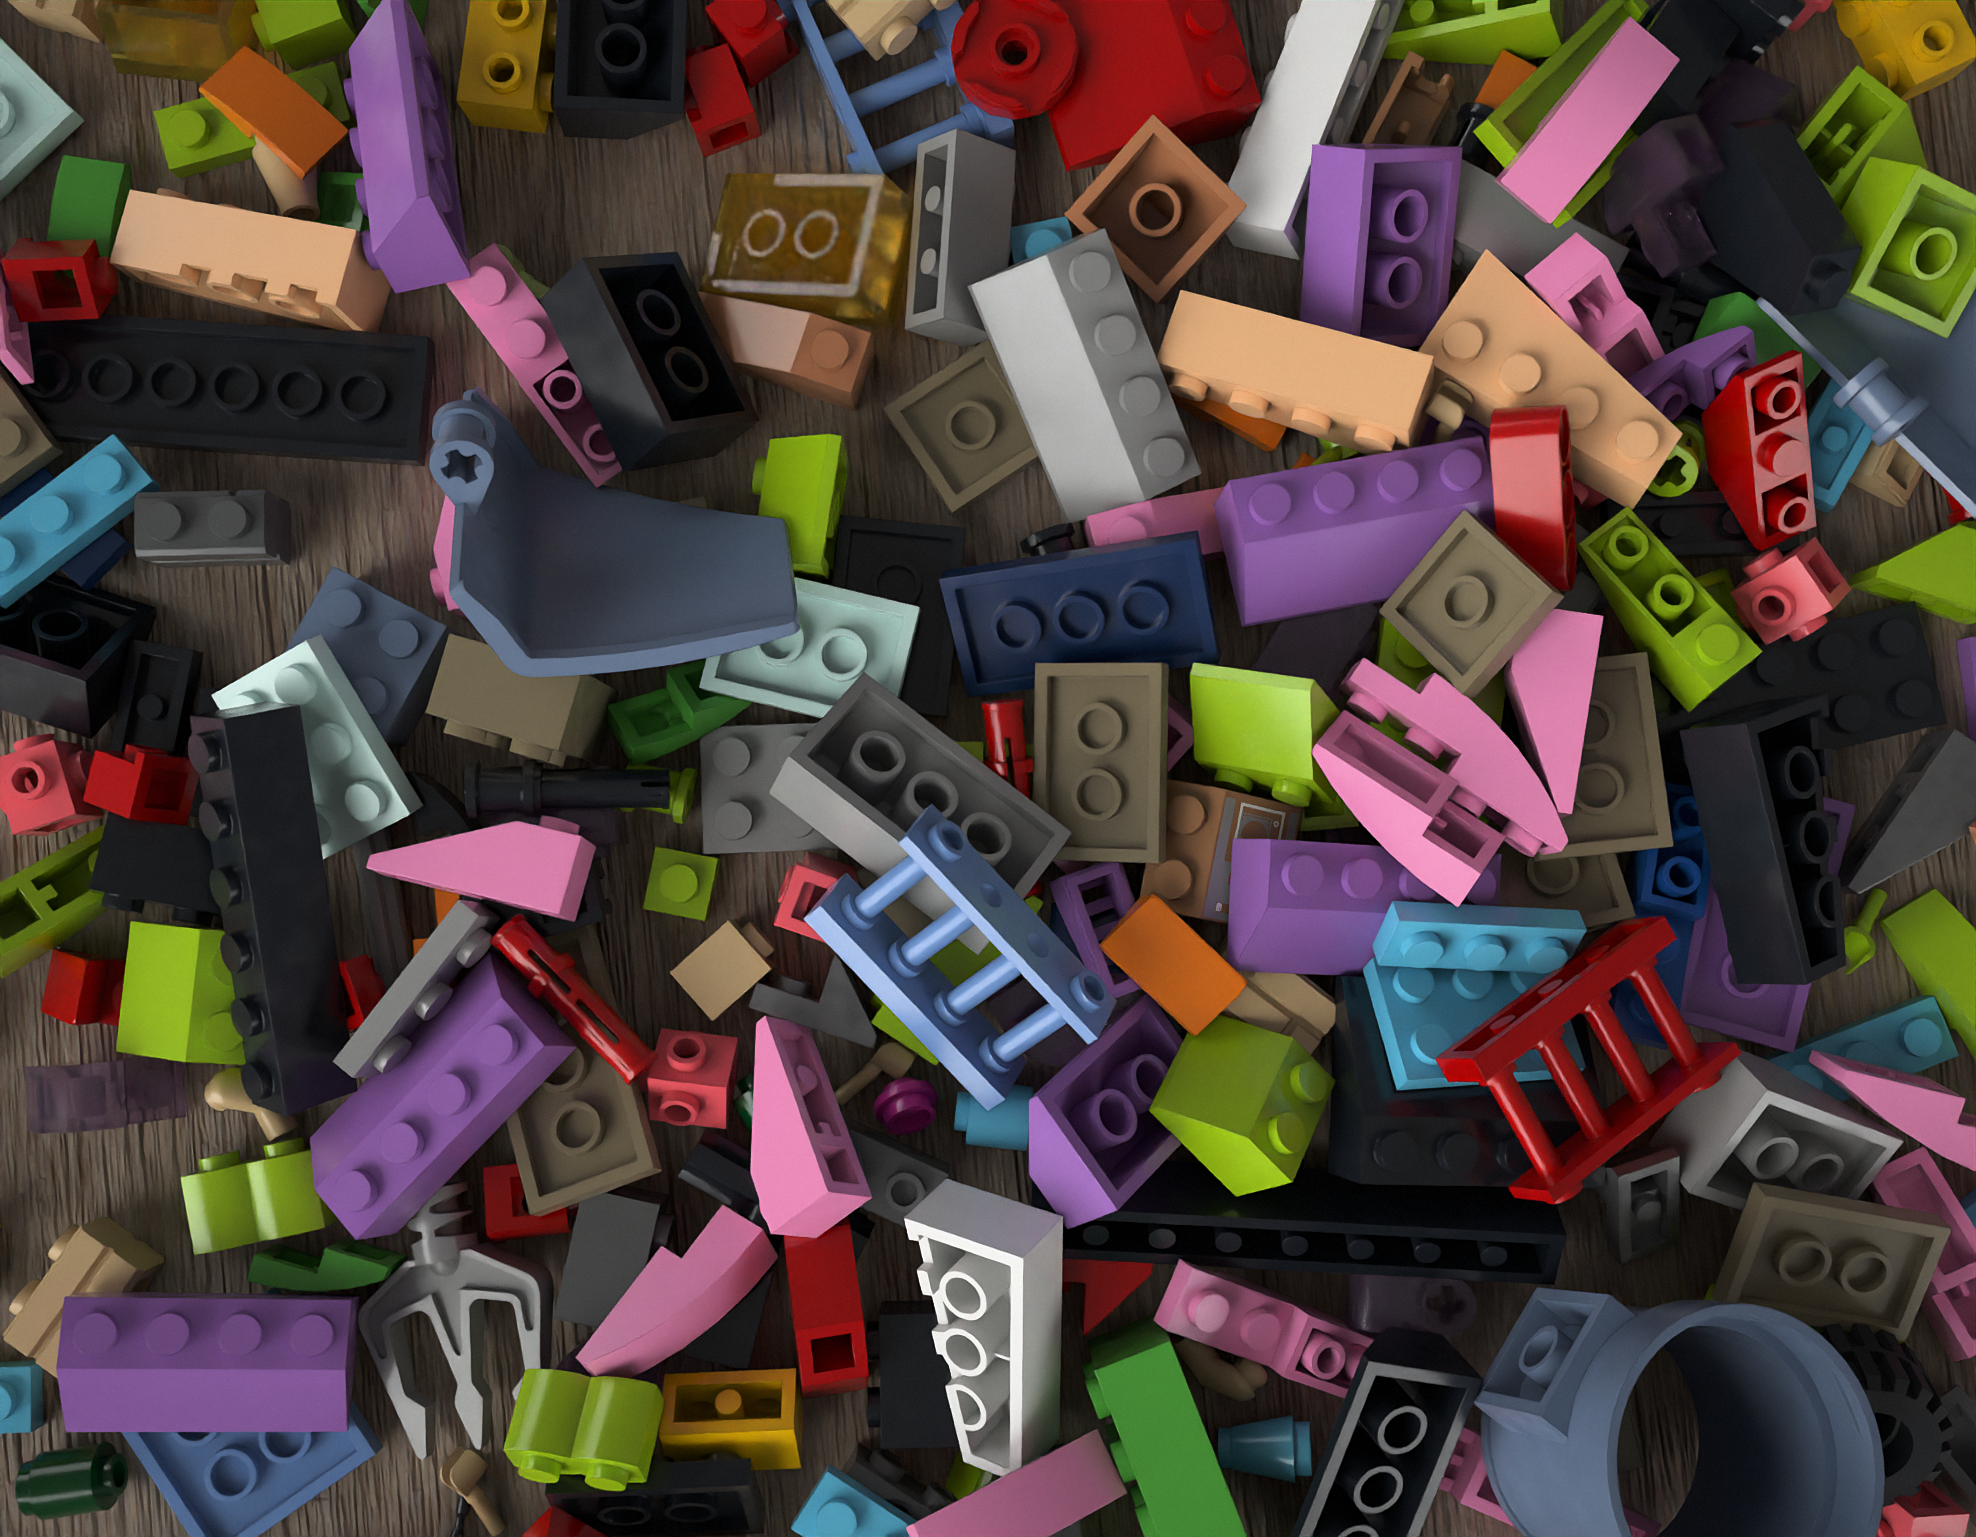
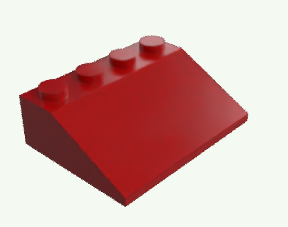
(1148, 60)

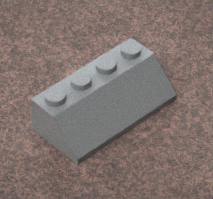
(1085, 377)
(876, 770)

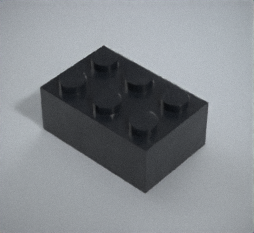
(648, 359)

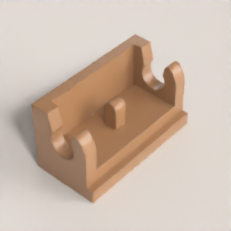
(1411, 107)

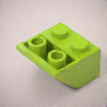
(1851, 125)

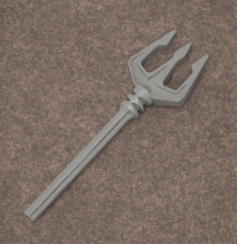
(449, 1266)

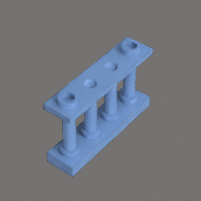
(891, 90)
(923, 996)

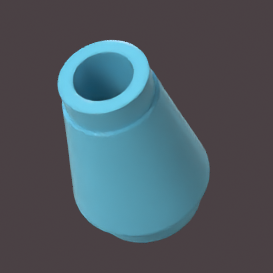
(1267, 1448)

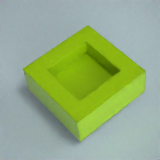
(681, 883)

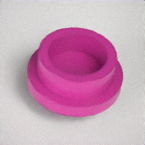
(906, 1105)

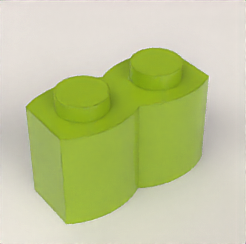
(253, 1199)
(584, 1427)

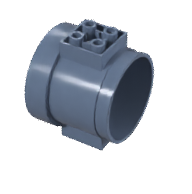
(1776, 1407)

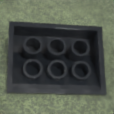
(1430, 1132)

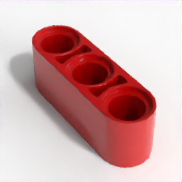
(1535, 488)

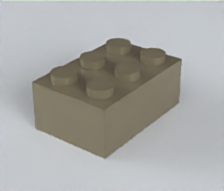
(530, 716)

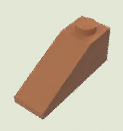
(793, 348)

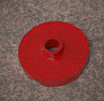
(1000, 26)

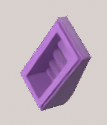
(1076, 917)

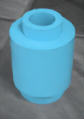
(1000, 1127)

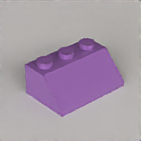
(1380, 239)
(1093, 1119)

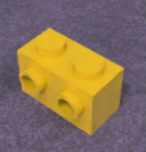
(1908, 42)
(509, 64)
(734, 1412)

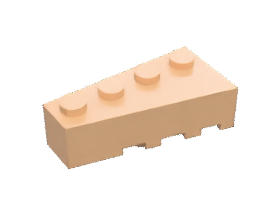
(251, 261)
(1520, 353)
(1297, 374)

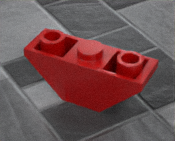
(1762, 450)
(827, 1312)

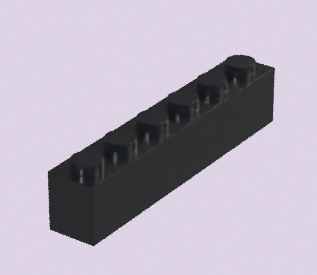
(272, 903)

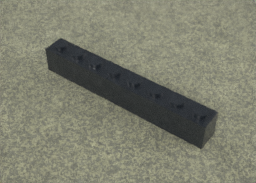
(1325, 1228)

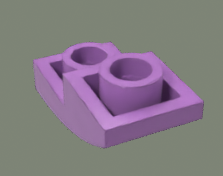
(1696, 371)

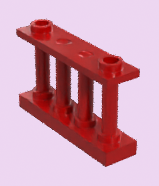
(1536, 1023)

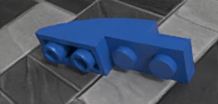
(1671, 885)

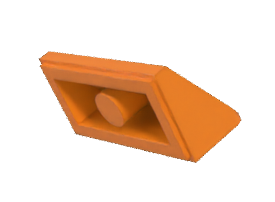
(1172, 964)

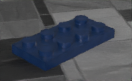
(1081, 606)

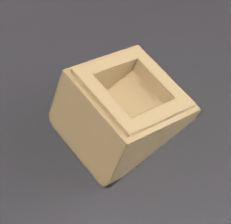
(1888, 473)

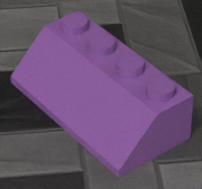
(404, 154)
(1345, 527)
(1321, 903)
(439, 1105)
(207, 1362)

